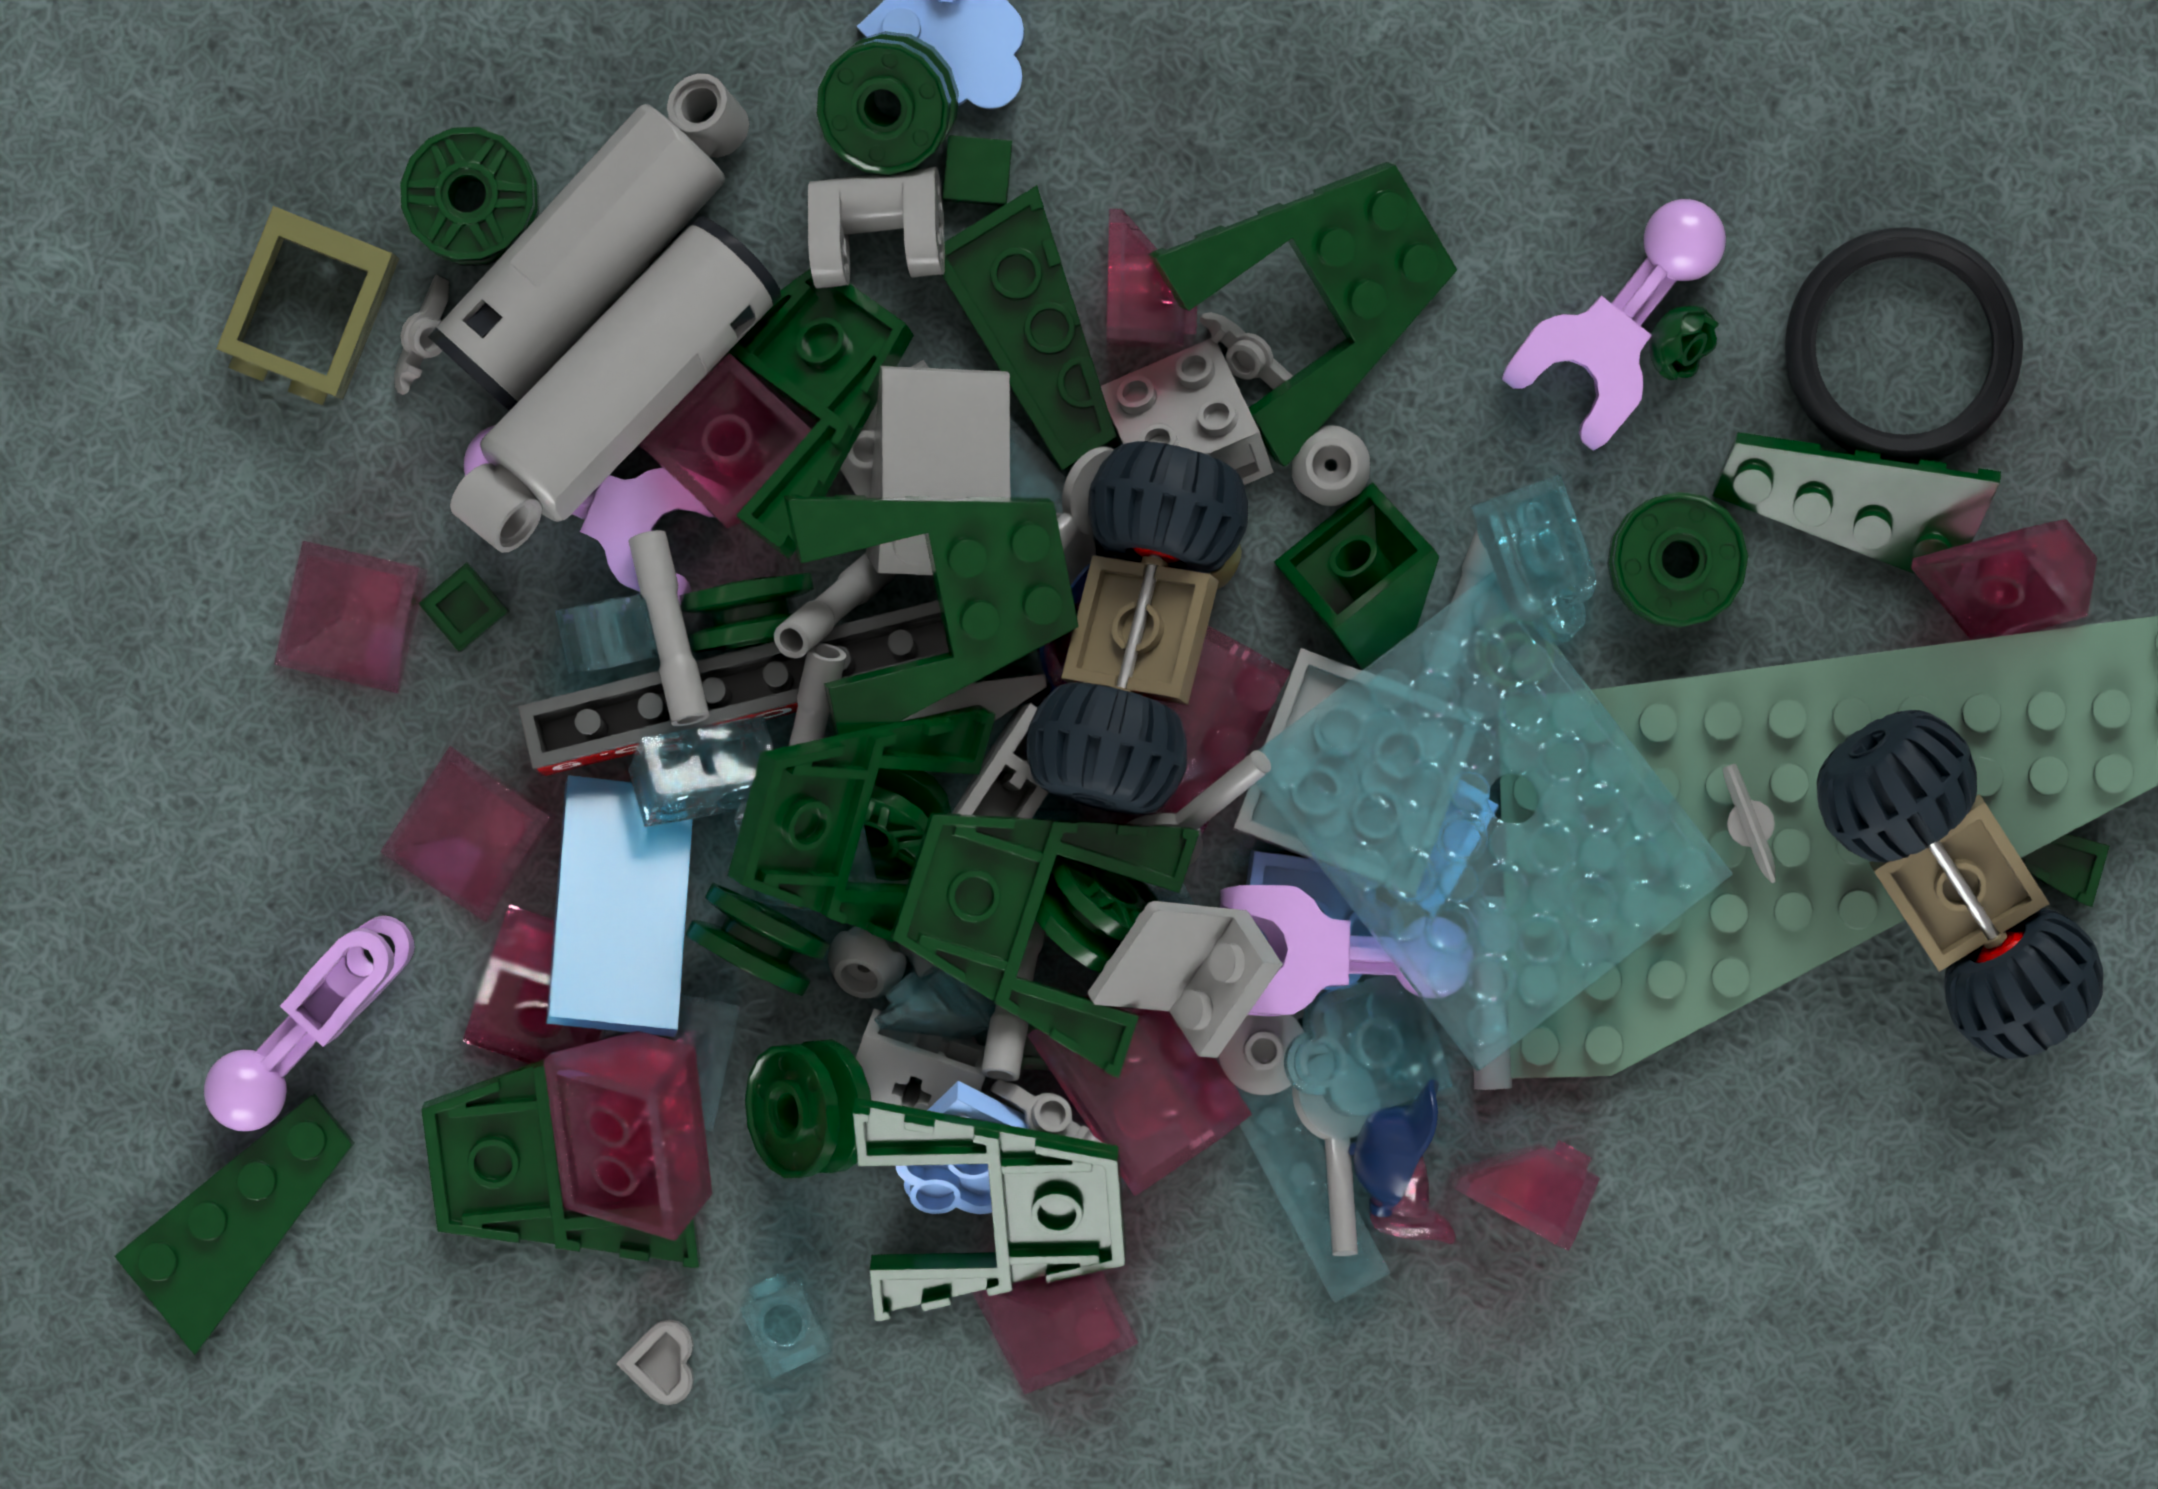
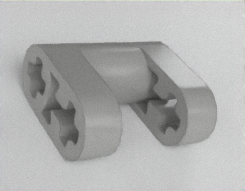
(874, 204)

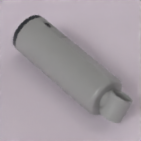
(593, 239)
(615, 385)

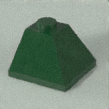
(1363, 575)

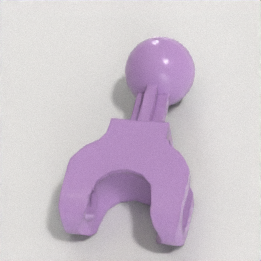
(1681, 244)
(620, 511)
(1310, 945)
(249, 1086)

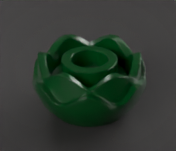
(1681, 341)

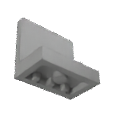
(1192, 405)
(1192, 962)

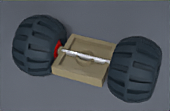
(1138, 628)
(1911, 808)

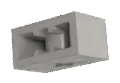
(896, 1056)

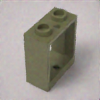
(305, 382)

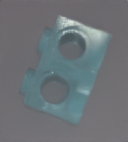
(697, 770)

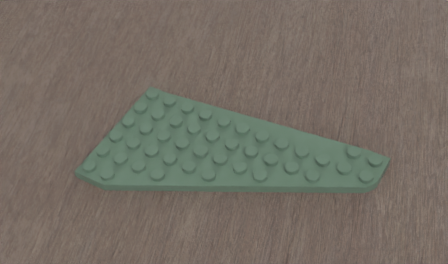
(2056, 740)

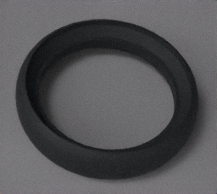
(1972, 270)

